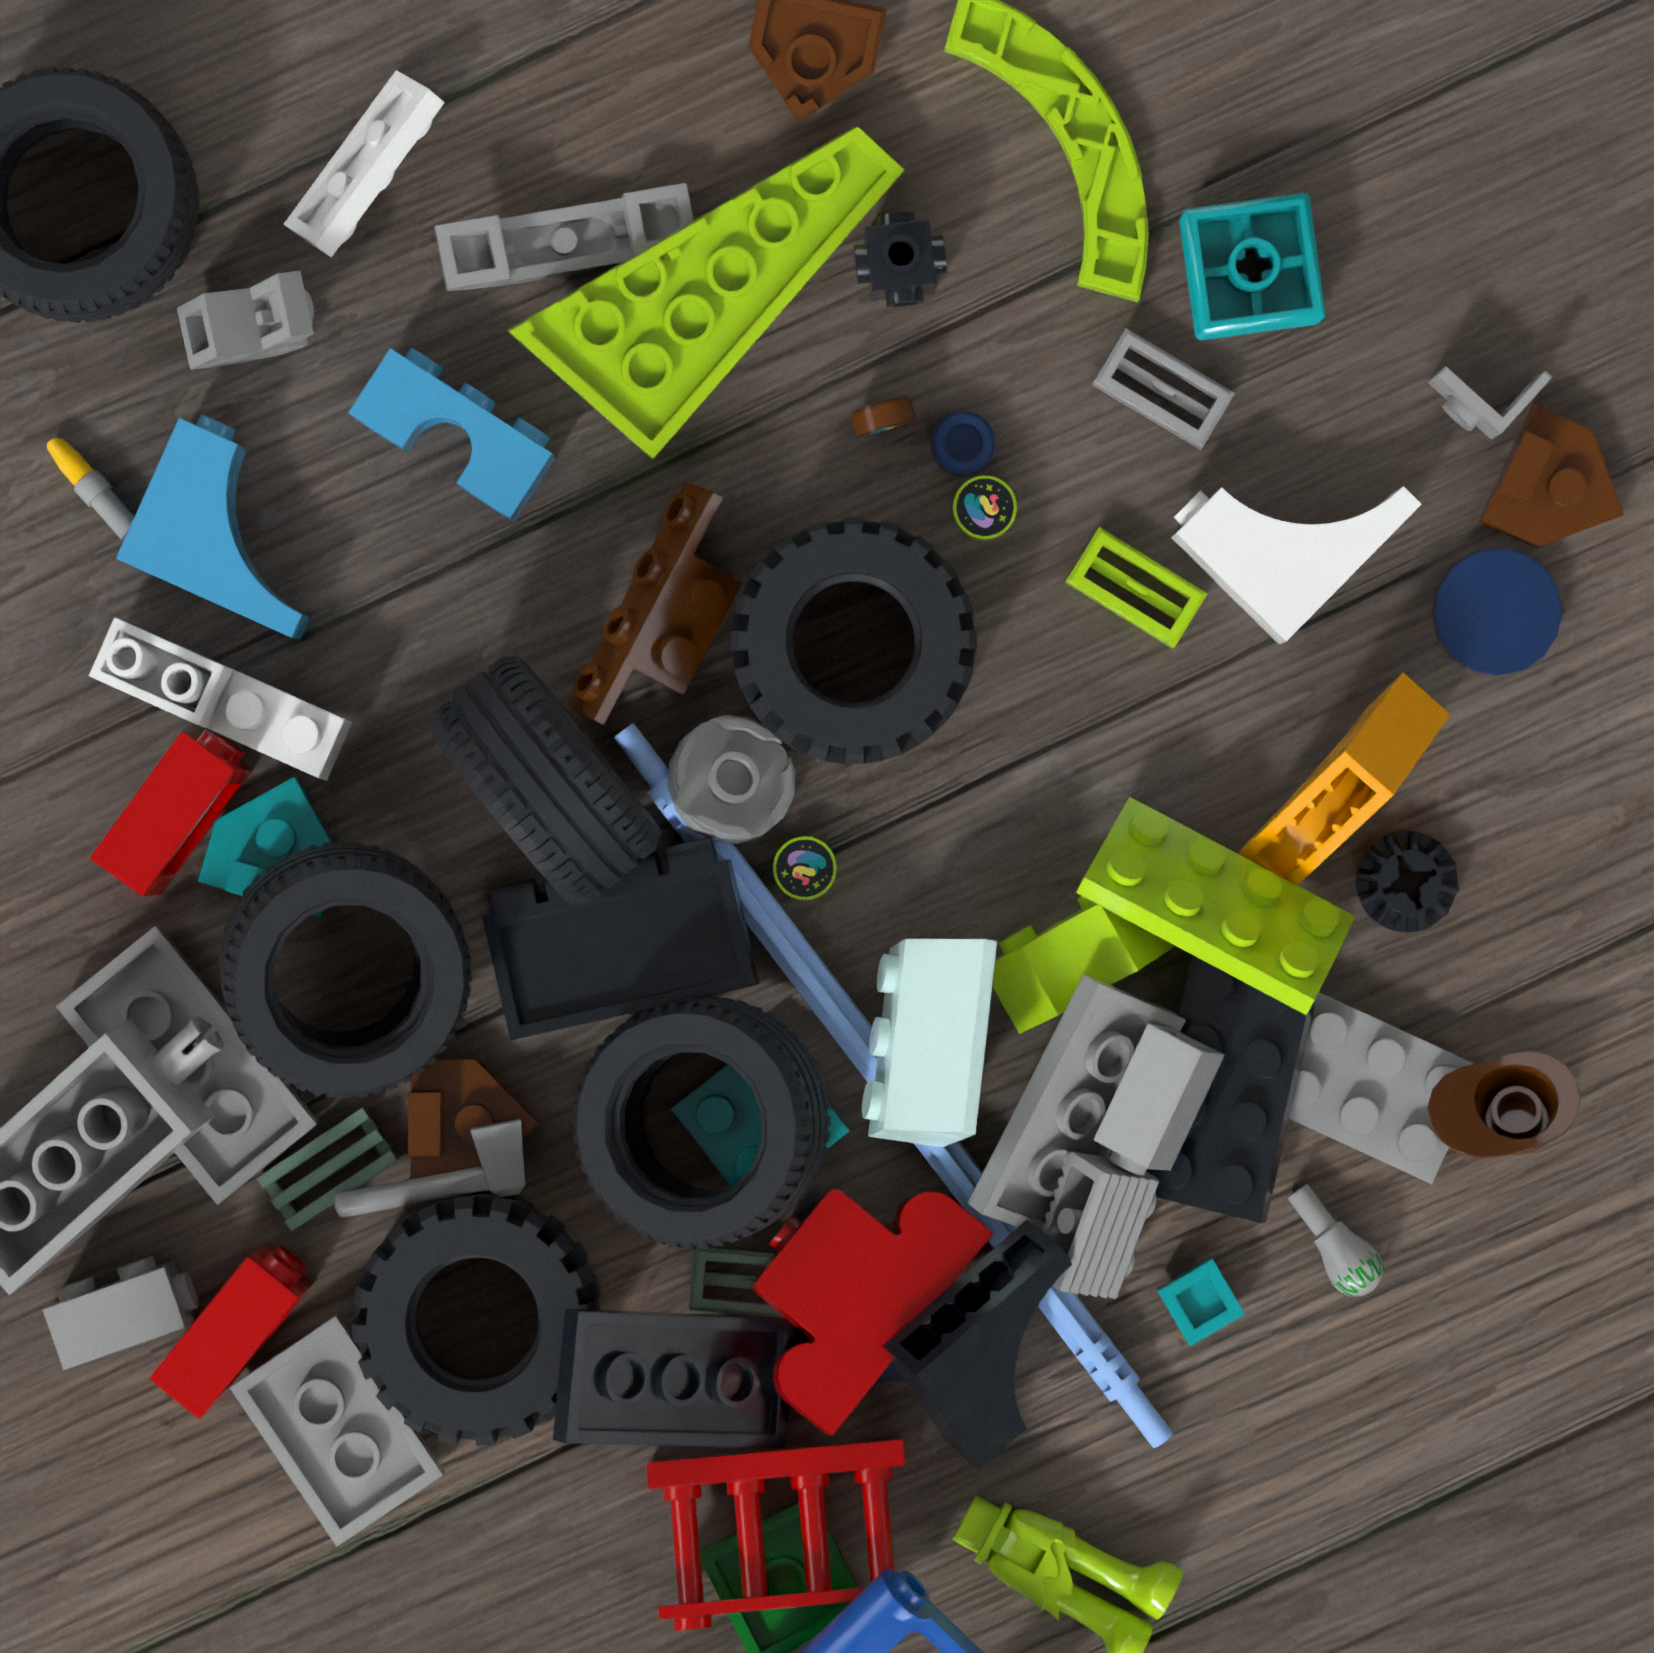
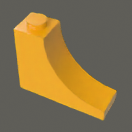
(1349, 782)

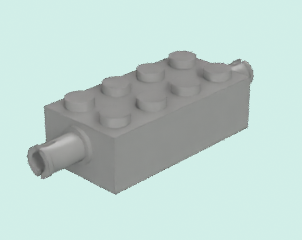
(94, 1141)

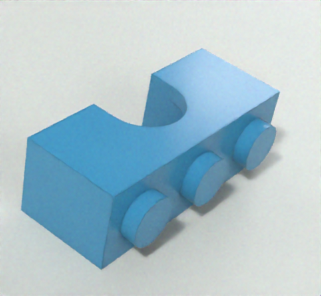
(408, 399)

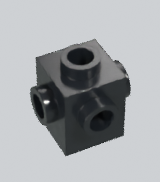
(900, 284)

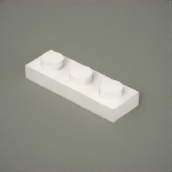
(364, 163)

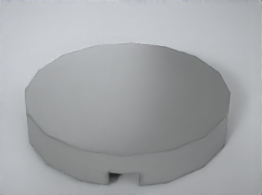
(731, 779)

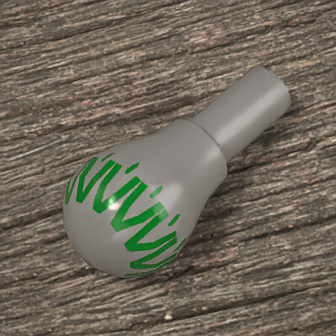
(1348, 1259)

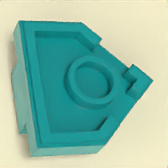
(260, 835)

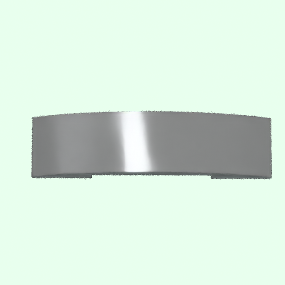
(559, 240)

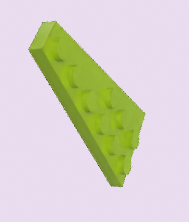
(684, 311)

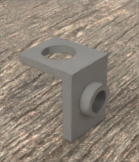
(1471, 410)

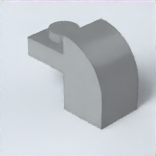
(247, 322)

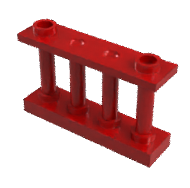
(745, 1480)

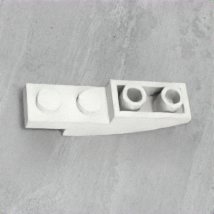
(220, 699)

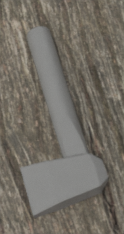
(501, 1173)

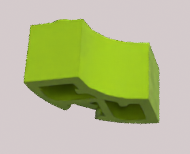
(1044, 969)

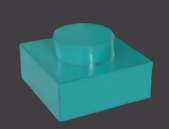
(1200, 1301)

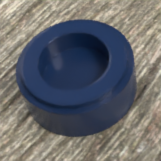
(963, 443)

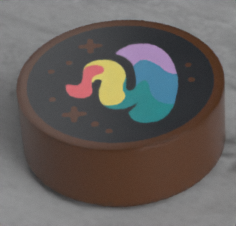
(883, 417)

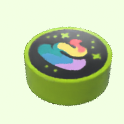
(984, 508)
(804, 868)

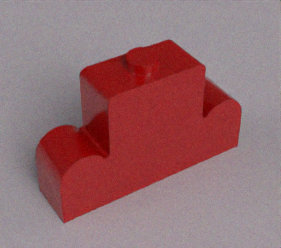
(855, 1288)

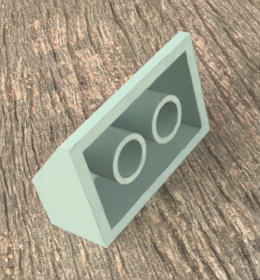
(930, 1040)

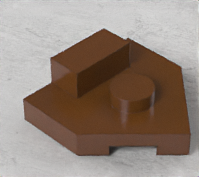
(815, 48)
(1551, 482)
(446, 1104)

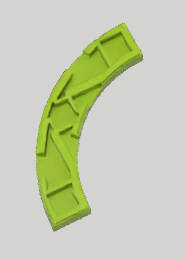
(1085, 126)

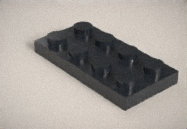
(1243, 1120)
(671, 1379)

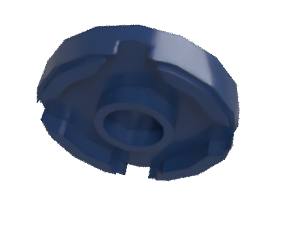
(1496, 612)

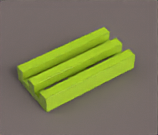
(1090, 560)

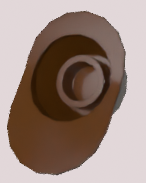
(1504, 1105)

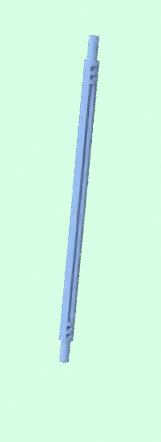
(852, 1033)

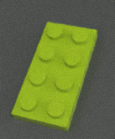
(1217, 905)

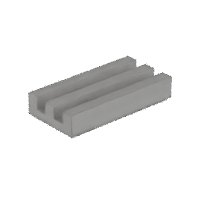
(1150, 410)

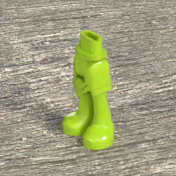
(1035, 1560)

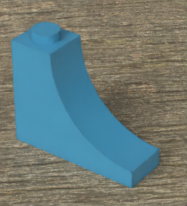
(191, 528)

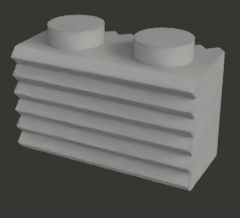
(1098, 1222)

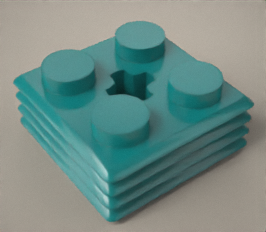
(1277, 233)

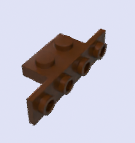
(666, 612)

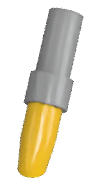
(91, 486)

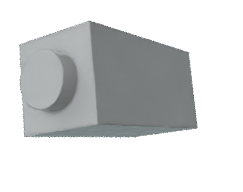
(1157, 1099)
(120, 1314)

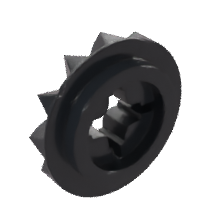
(1380, 868)

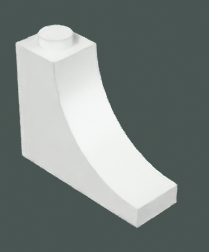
(1282, 567)

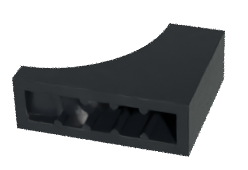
(967, 1343)

